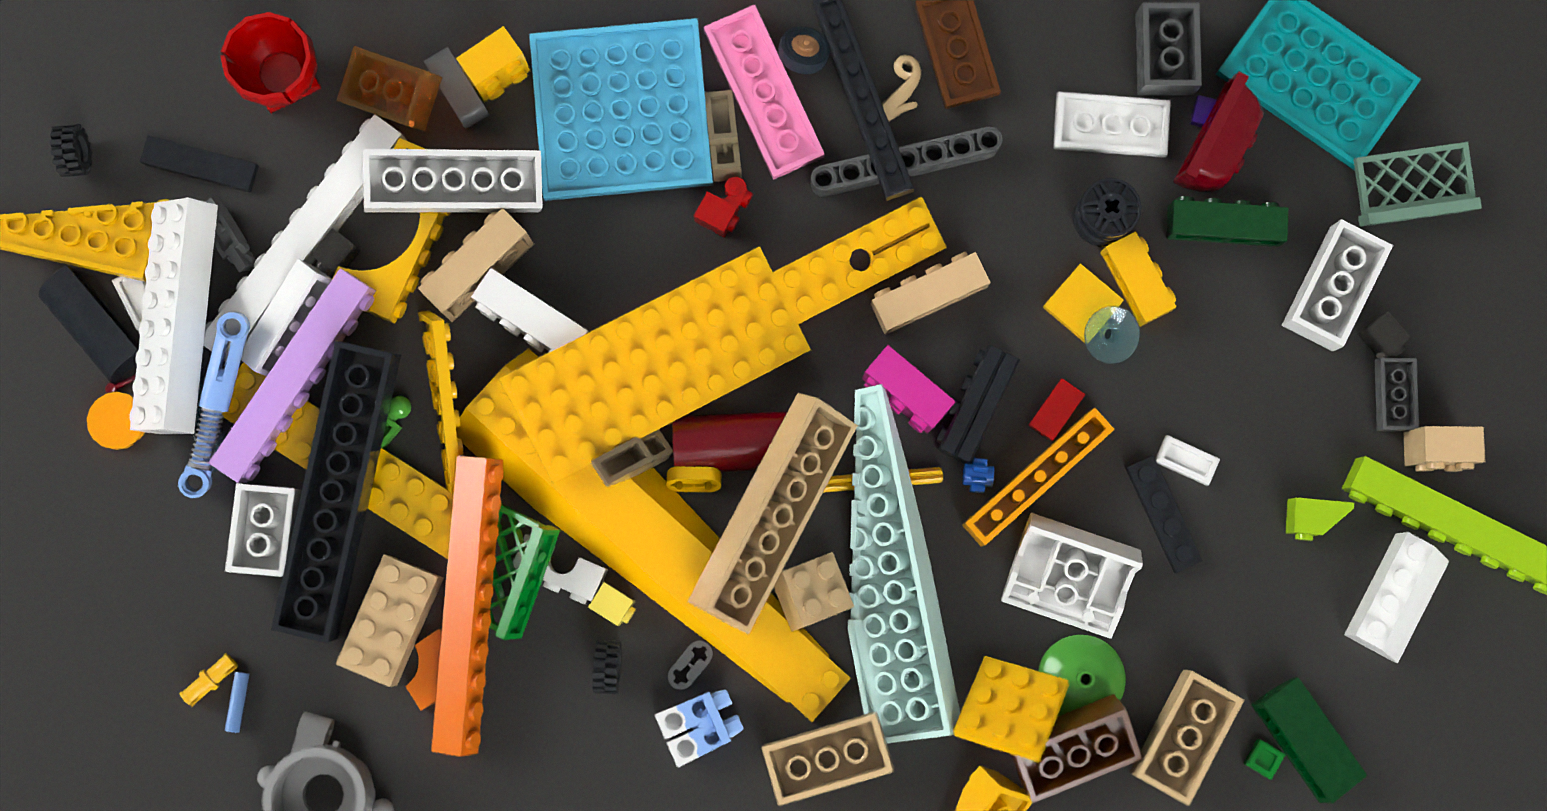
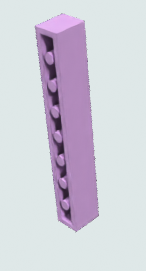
(292, 377)

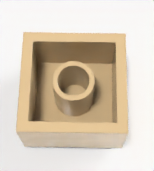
(1444, 448)
(812, 592)

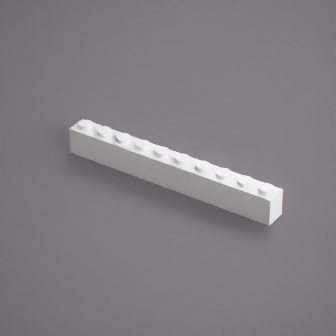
(325, 209)

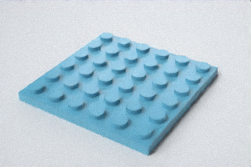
(620, 109)

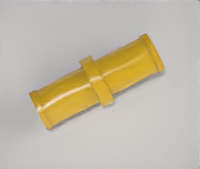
(209, 680)

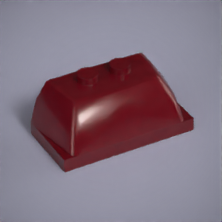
(1222, 138)

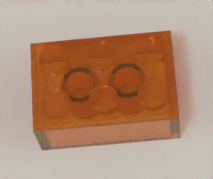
(389, 88)

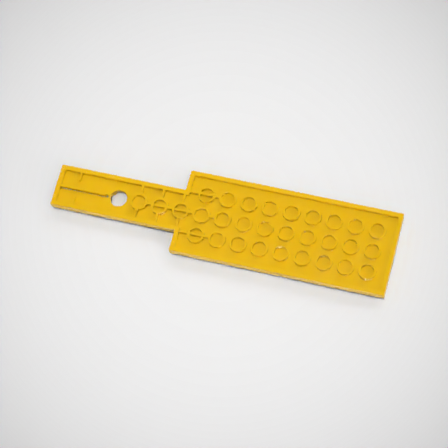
(698, 342)

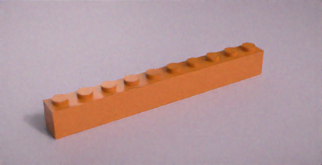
(467, 606)

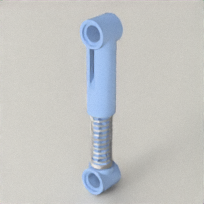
(214, 401)

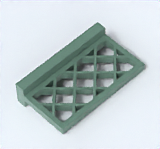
(1424, 207)

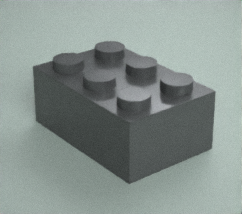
(1168, 49)

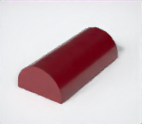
(724, 440)

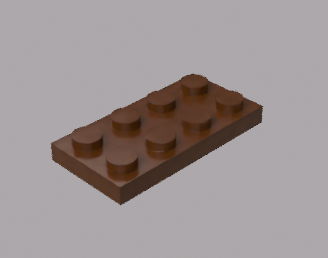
(957, 51)

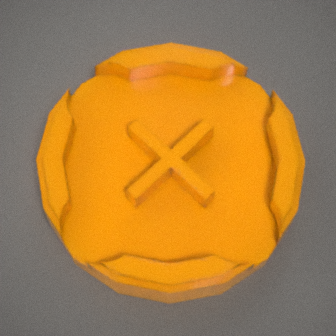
(110, 421)

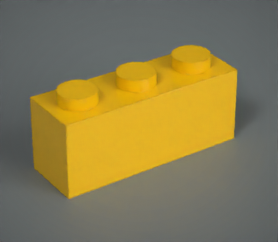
(1139, 278)

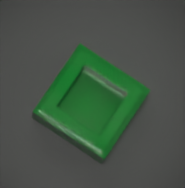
(1264, 759)

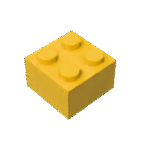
(494, 64)

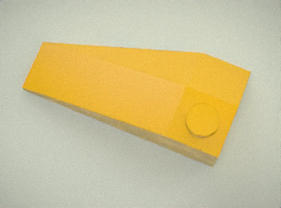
(992, 792)

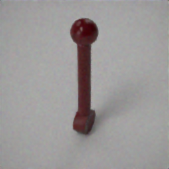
(111, 387)

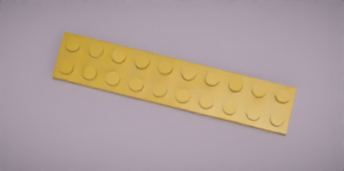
(398, 490)

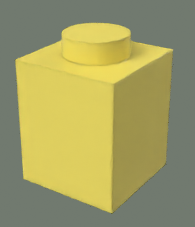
(613, 604)

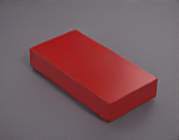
(1056, 409)

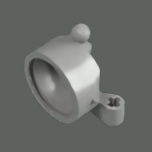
(310, 757)

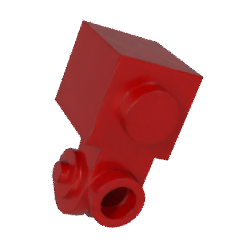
(721, 214)

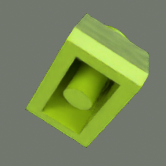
(1314, 516)

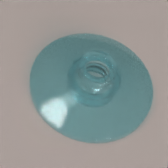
(1123, 339)

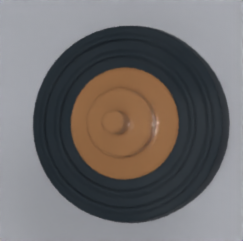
(803, 50)

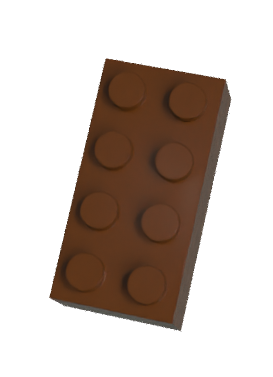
(1080, 749)

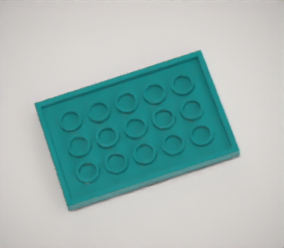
(1320, 77)

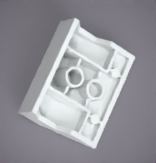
(1071, 575)

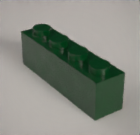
(1227, 222)

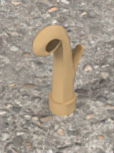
(894, 104)

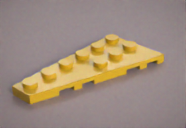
(87, 237)
(442, 391)

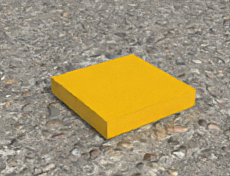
(1079, 299)

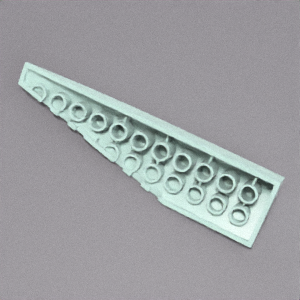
(896, 609)

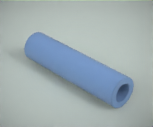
(237, 702)

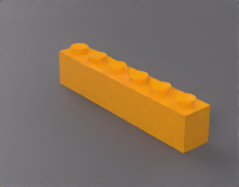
(1038, 477)

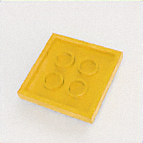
(1011, 708)

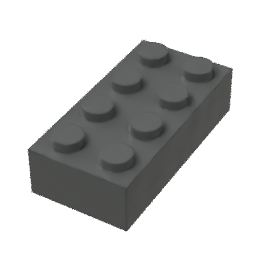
(1396, 394)

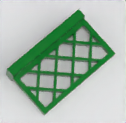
(524, 580)

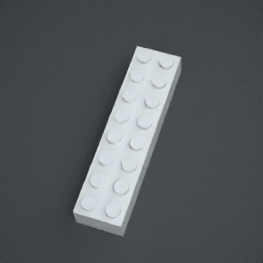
(173, 317)

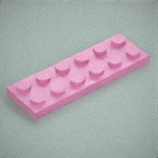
(764, 92)

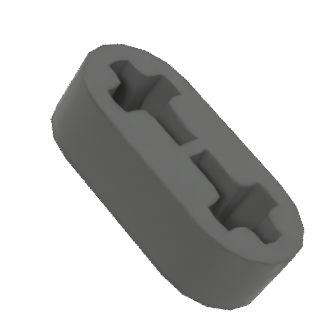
(685, 660)

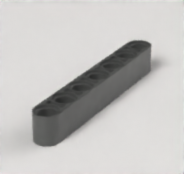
(916, 153)

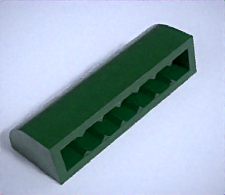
(1309, 740)

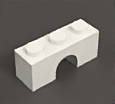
(582, 581)

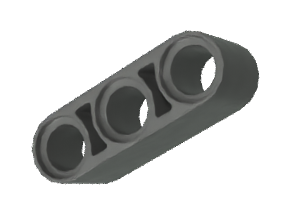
(457, 88)

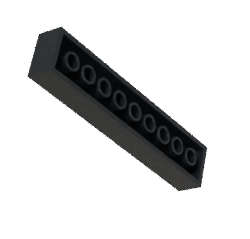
(336, 492)

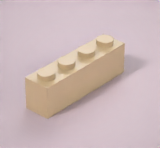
(930, 292)

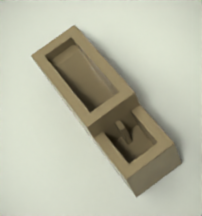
(723, 135)
(632, 458)

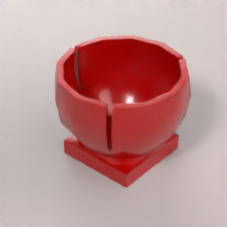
(270, 60)

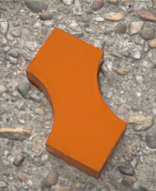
(424, 684)

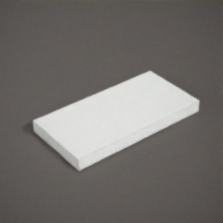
(1112, 124)

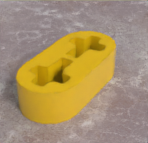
(693, 479)

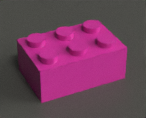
(908, 390)

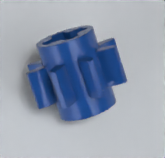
(978, 475)

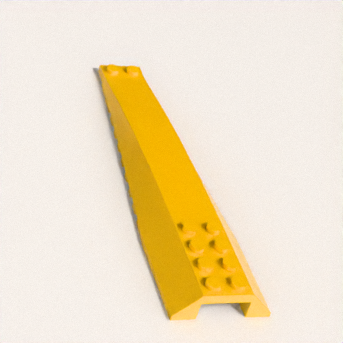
(653, 544)

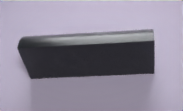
(90, 322)

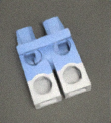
(703, 717)

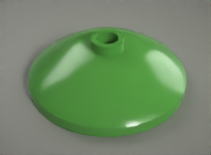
(1082, 655)

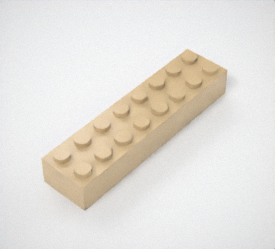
(773, 513)

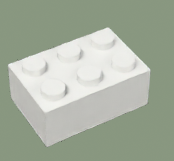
(261, 529)

